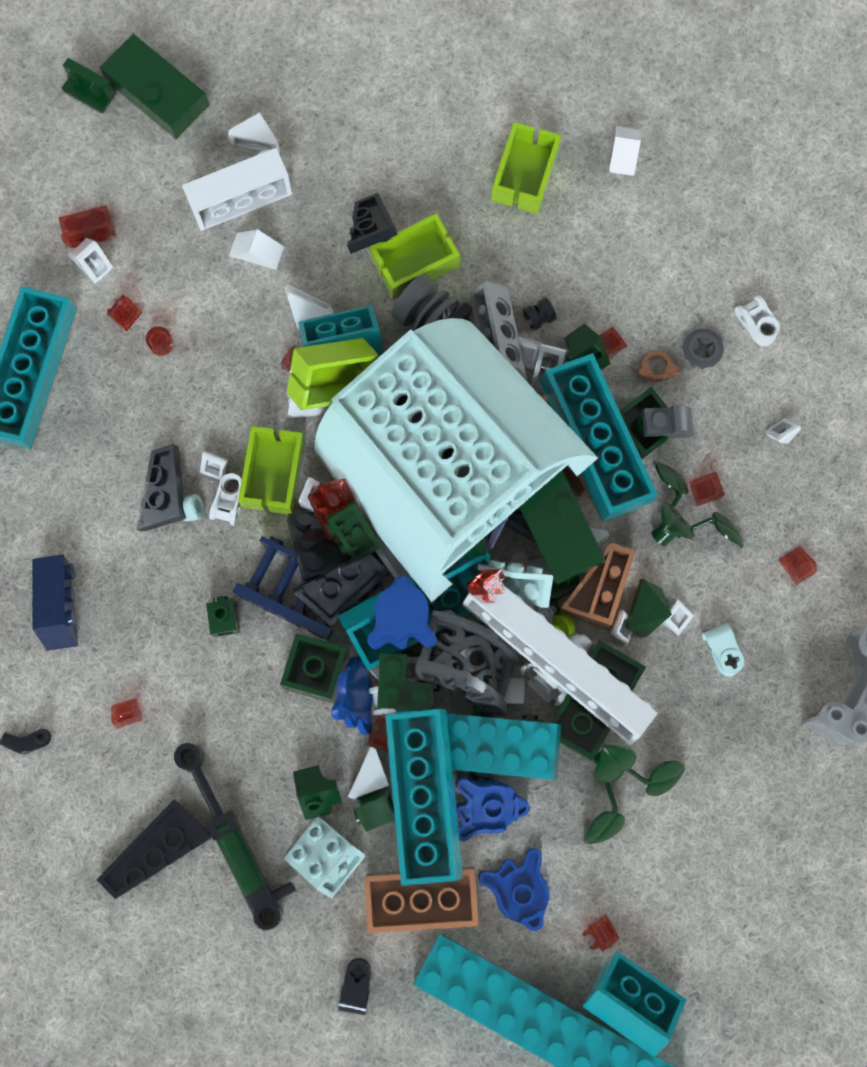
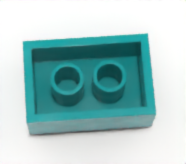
(342, 327)
(635, 1003)

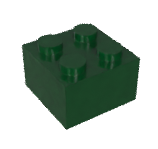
(633, 419)
(314, 668)

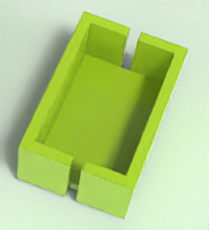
(525, 168)
(415, 252)
(325, 370)
(271, 470)

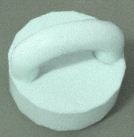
(193, 507)

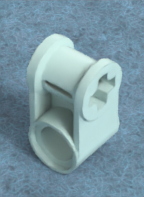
(724, 646)

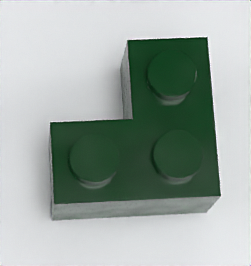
(395, 691)

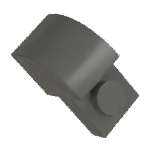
(668, 422)

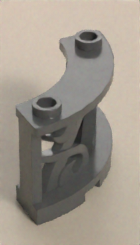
(499, 656)

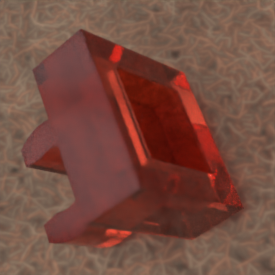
(124, 312)
(486, 583)
(602, 932)

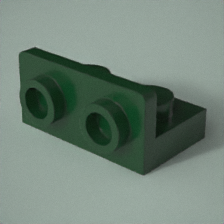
(87, 86)
(352, 531)

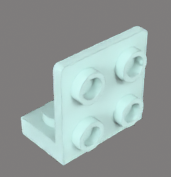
(528, 583)
(324, 857)

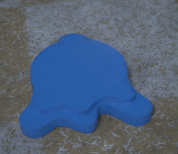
(401, 615)
(353, 697)
(488, 807)
(520, 890)

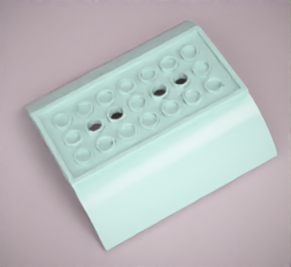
(467, 404)

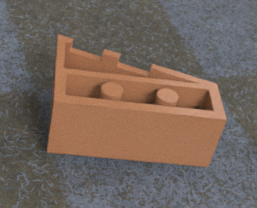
(601, 589)

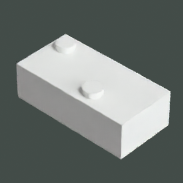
(238, 189)

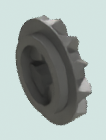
(706, 338)

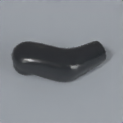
(26, 744)

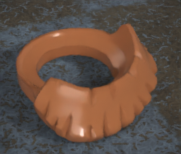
(646, 374)

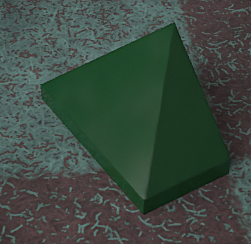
(648, 609)

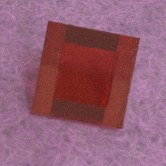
(125, 713)

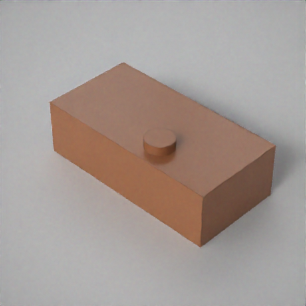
(420, 905)

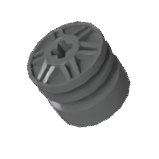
(422, 305)

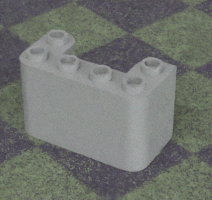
(847, 721)

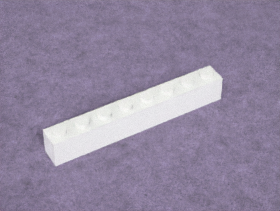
(564, 663)

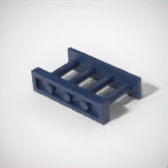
(274, 601)

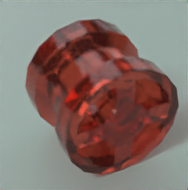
(162, 346)

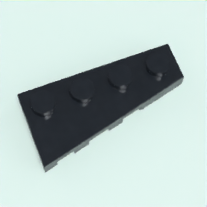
(157, 847)

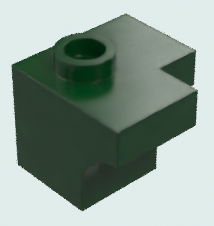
(585, 342)
(315, 792)

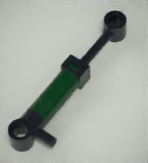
(234, 847)

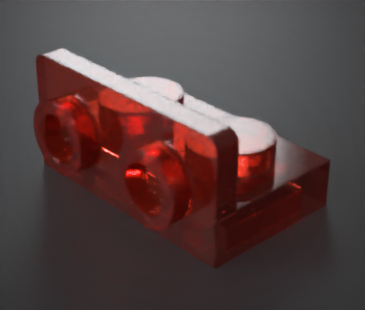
(89, 224)
(330, 498)

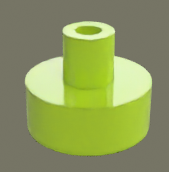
(564, 623)

